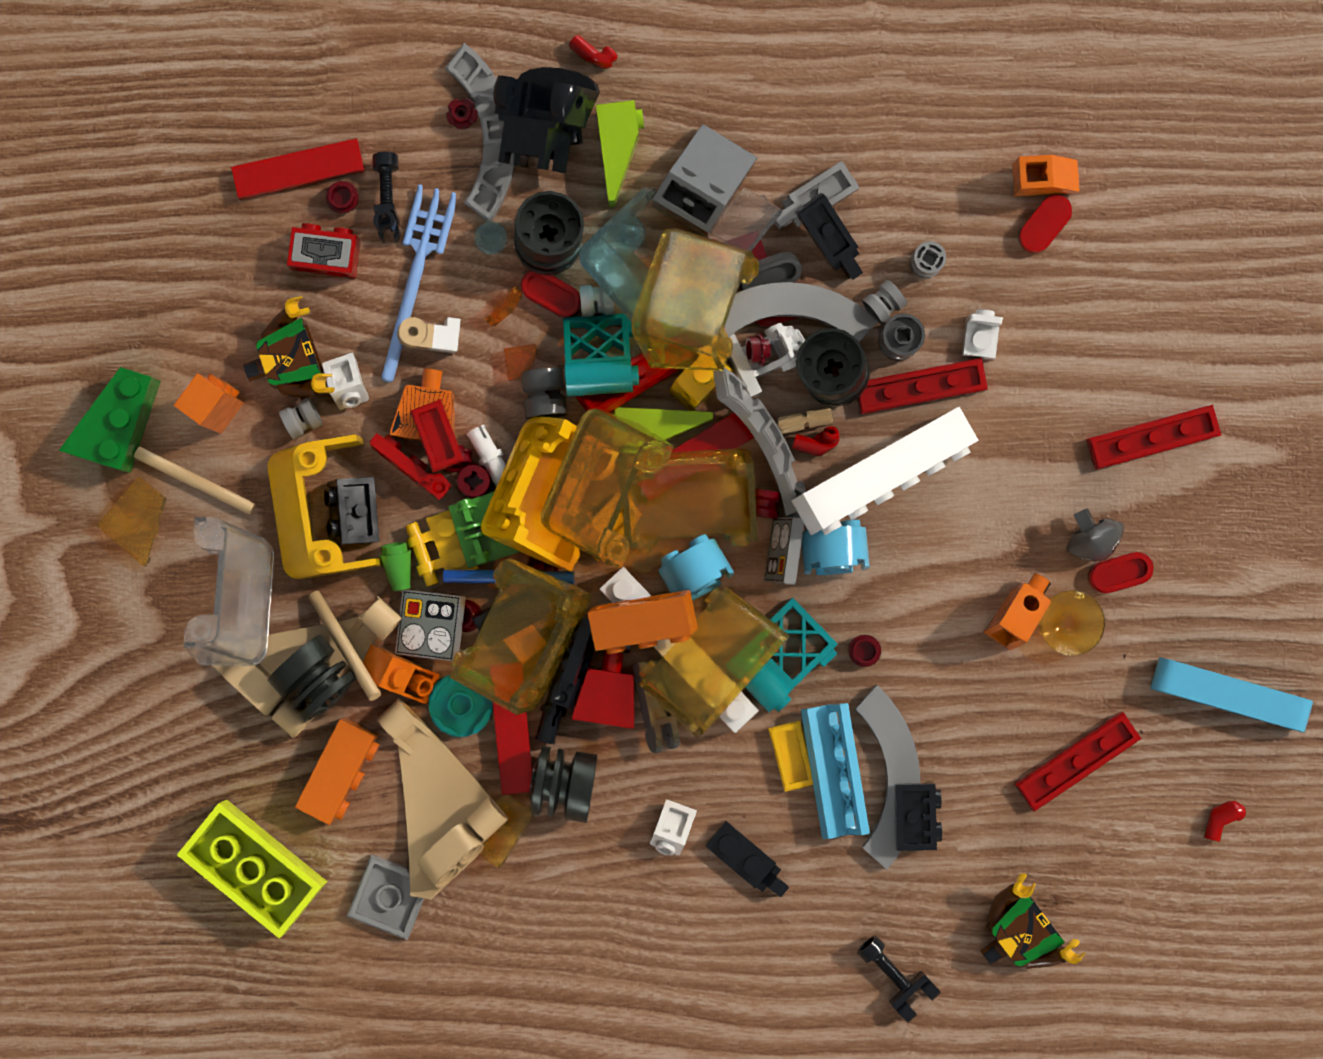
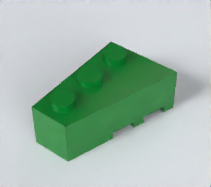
(115, 421)

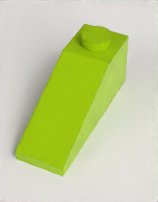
(618, 137)
(666, 423)

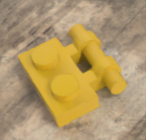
(447, 543)

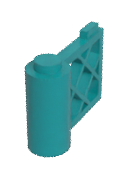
(598, 372)
(771, 683)

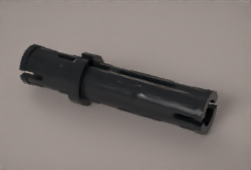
(551, 713)

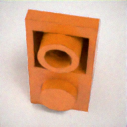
(1045, 175)
(399, 674)

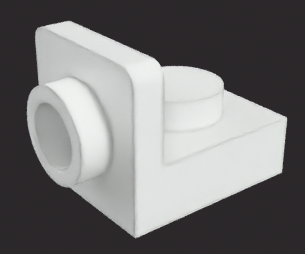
(981, 334)
(346, 381)
(672, 828)

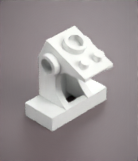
(786, 345)

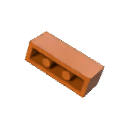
(209, 402)
(643, 621)
(338, 771)

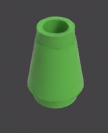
(397, 565)

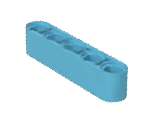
(1231, 694)

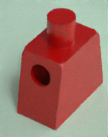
(607, 695)

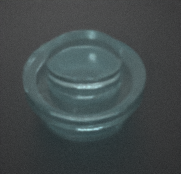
(490, 238)

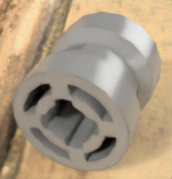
(924, 264)
(595, 301)
(884, 302)
(294, 422)

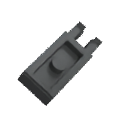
(654, 716)

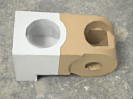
(430, 337)

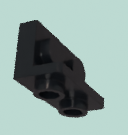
(352, 511)
(916, 816)

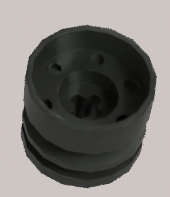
(550, 216)
(828, 349)
(312, 678)
(563, 784)

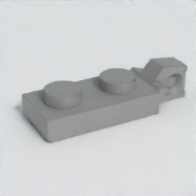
(834, 184)

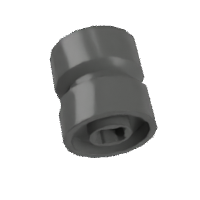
(901, 337)
(544, 393)

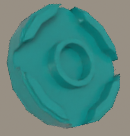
(458, 709)

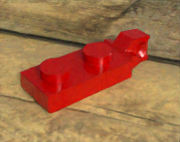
(412, 467)

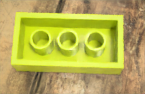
(252, 868)

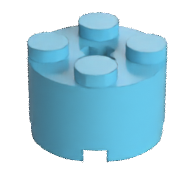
(837, 550)
(696, 568)

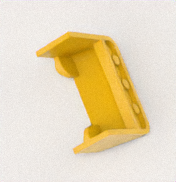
(299, 552)

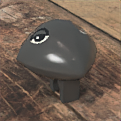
(1094, 540)

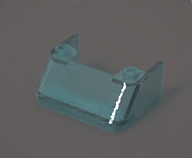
(611, 255)

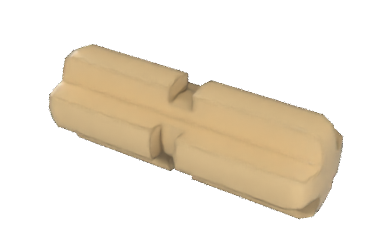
(810, 419)

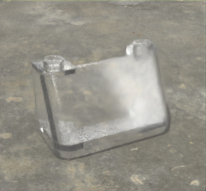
(242, 597)

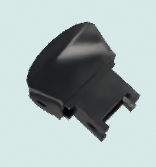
(542, 114)

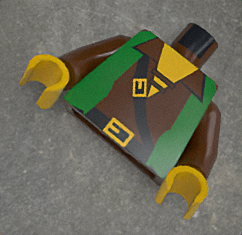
(289, 355)
(1024, 931)

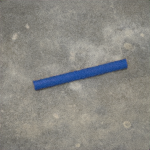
(486, 576)

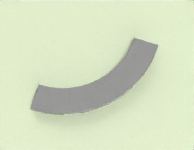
(493, 176)
(798, 301)
(756, 417)
(900, 766)

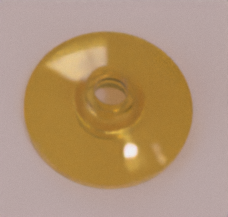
(1088, 623)

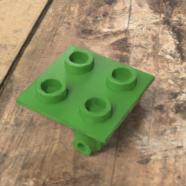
(476, 547)

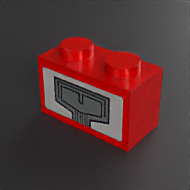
(324, 251)

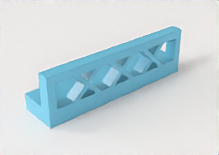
(833, 771)

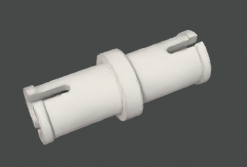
(488, 453)

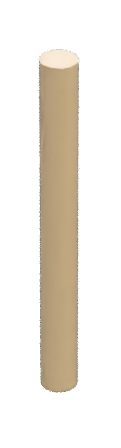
(194, 480)
(344, 645)

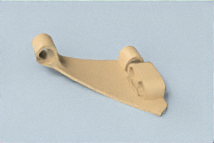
(252, 681)
(444, 804)

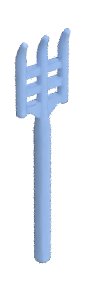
(422, 249)

